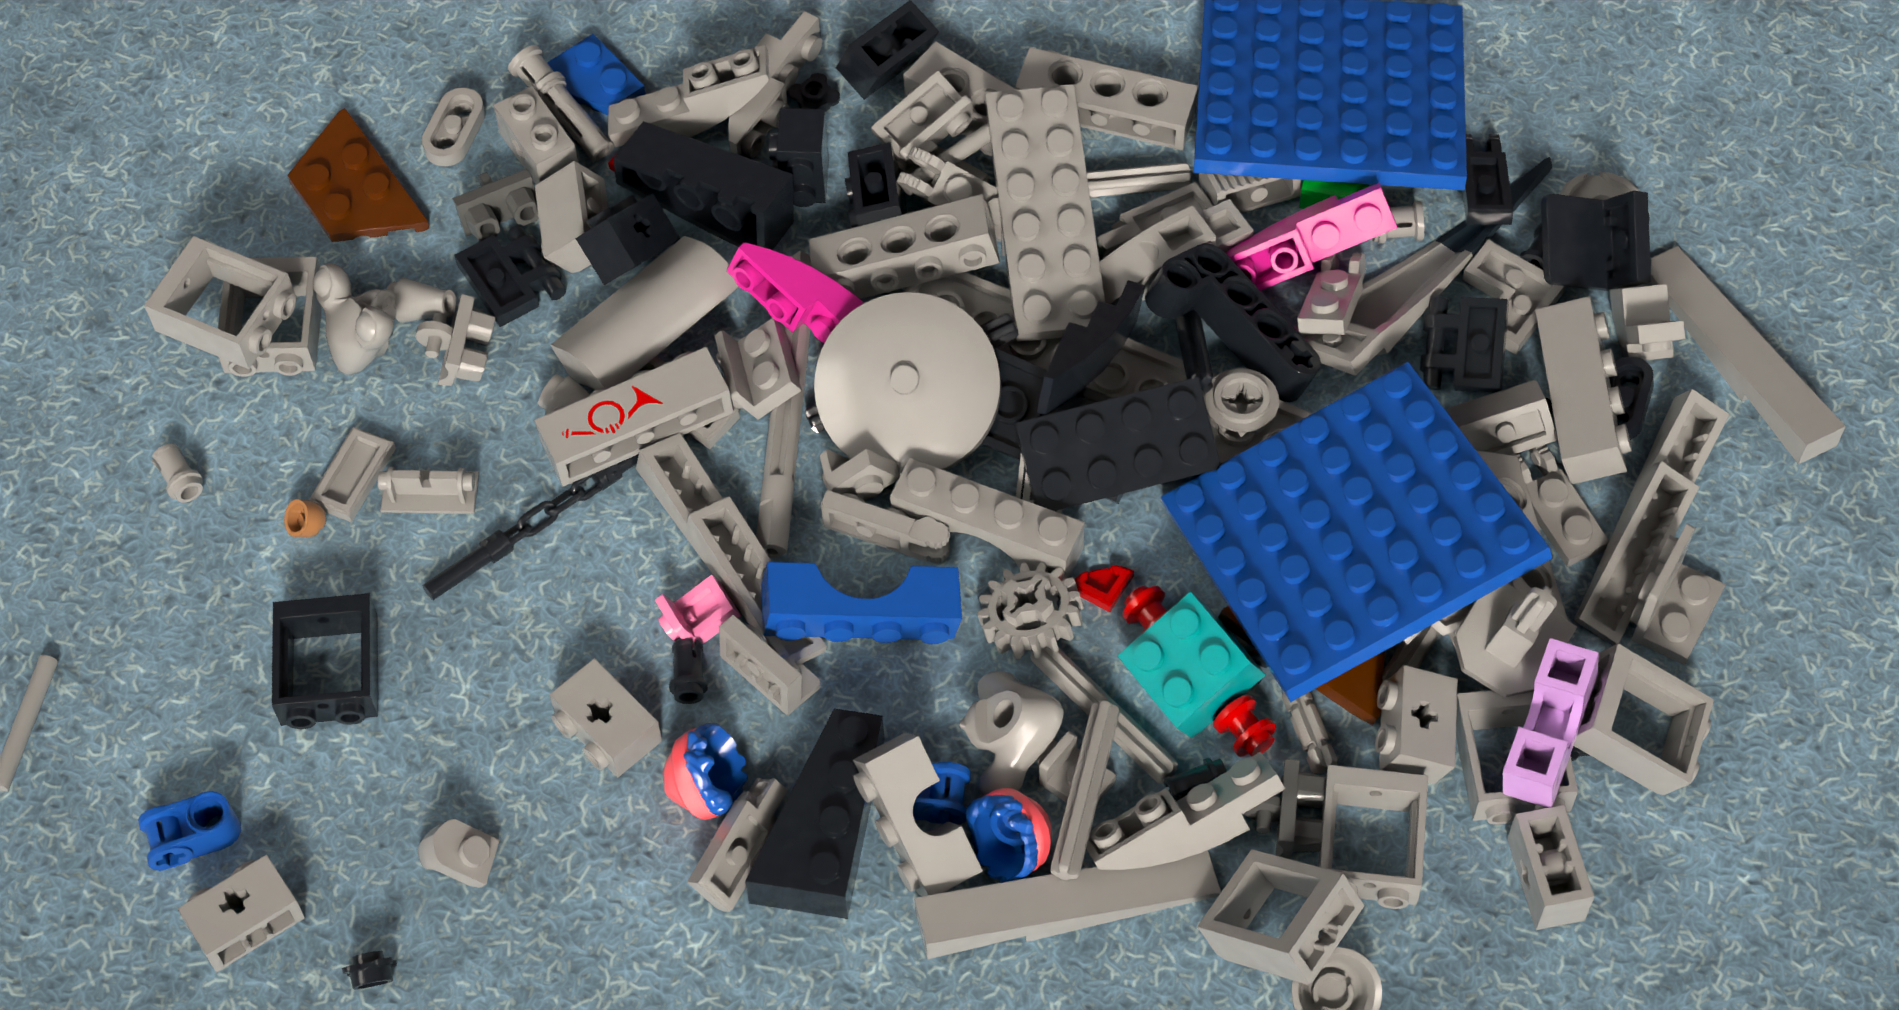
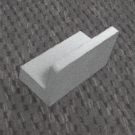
(1506, 420)

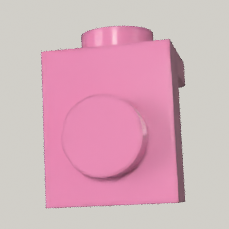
(697, 612)

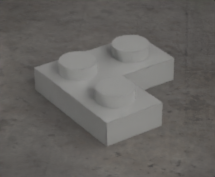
(1515, 279)

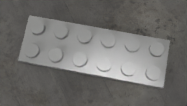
(1044, 209)

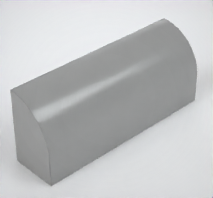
(645, 315)

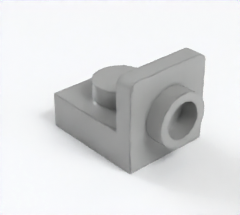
(1059, 764)

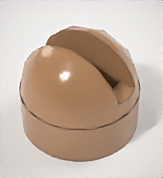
(304, 518)

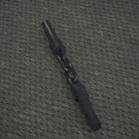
(498, 544)

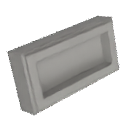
(352, 473)

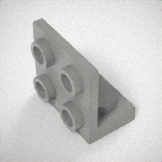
(1674, 602)

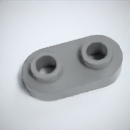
(450, 129)

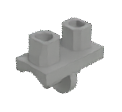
(465, 325)

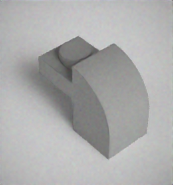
(1644, 322)

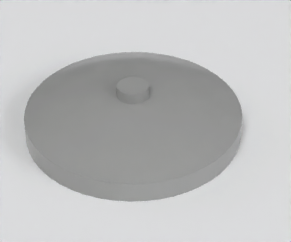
(908, 381)

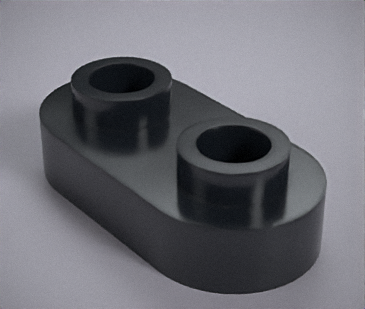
(1634, 399)

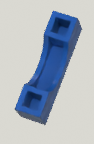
(803, 604)

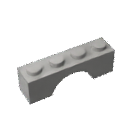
(1010, 523)

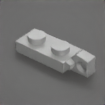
(1150, 213)
(737, 844)

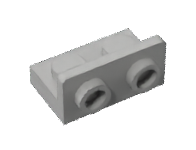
(758, 368)
(773, 675)

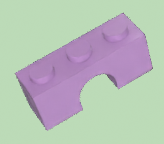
(1553, 721)

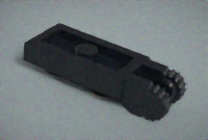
(1487, 185)

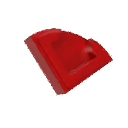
(1104, 586)

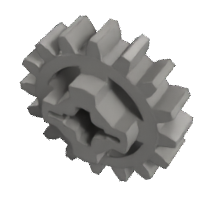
(1030, 610)

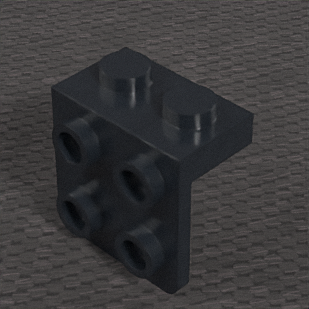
(1596, 241)

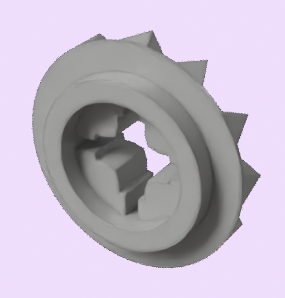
(1258, 393)

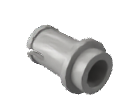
(177, 473)

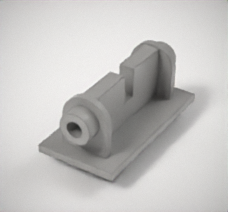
(428, 491)

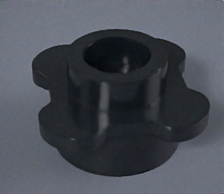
(817, 84)
(370, 970)

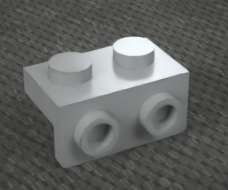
(924, 119)

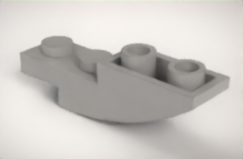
(705, 98)
(762, 112)
(1146, 252)
(1172, 830)

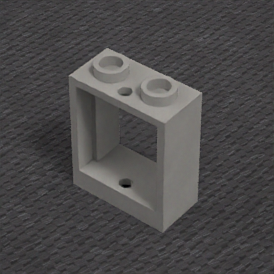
(189, 278)
(280, 357)
(1686, 705)
(1488, 711)
(1379, 791)
(1299, 952)

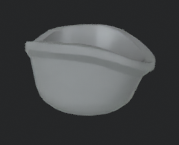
(1343, 983)

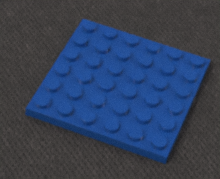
(1333, 92)
(1354, 530)

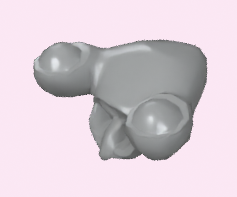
(355, 326)
(1013, 724)

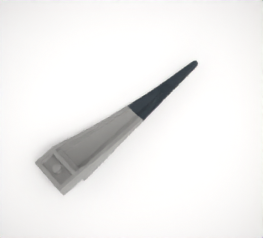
(1404, 292)

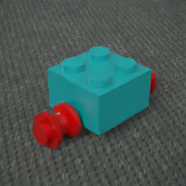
(1195, 669)

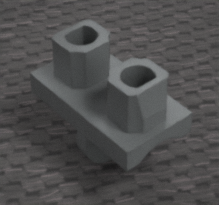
(495, 203)
(1293, 832)

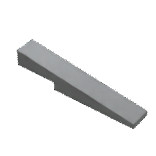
(1747, 359)
(1651, 513)
(716, 533)
(1052, 906)

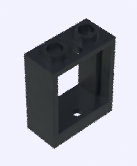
(316, 619)

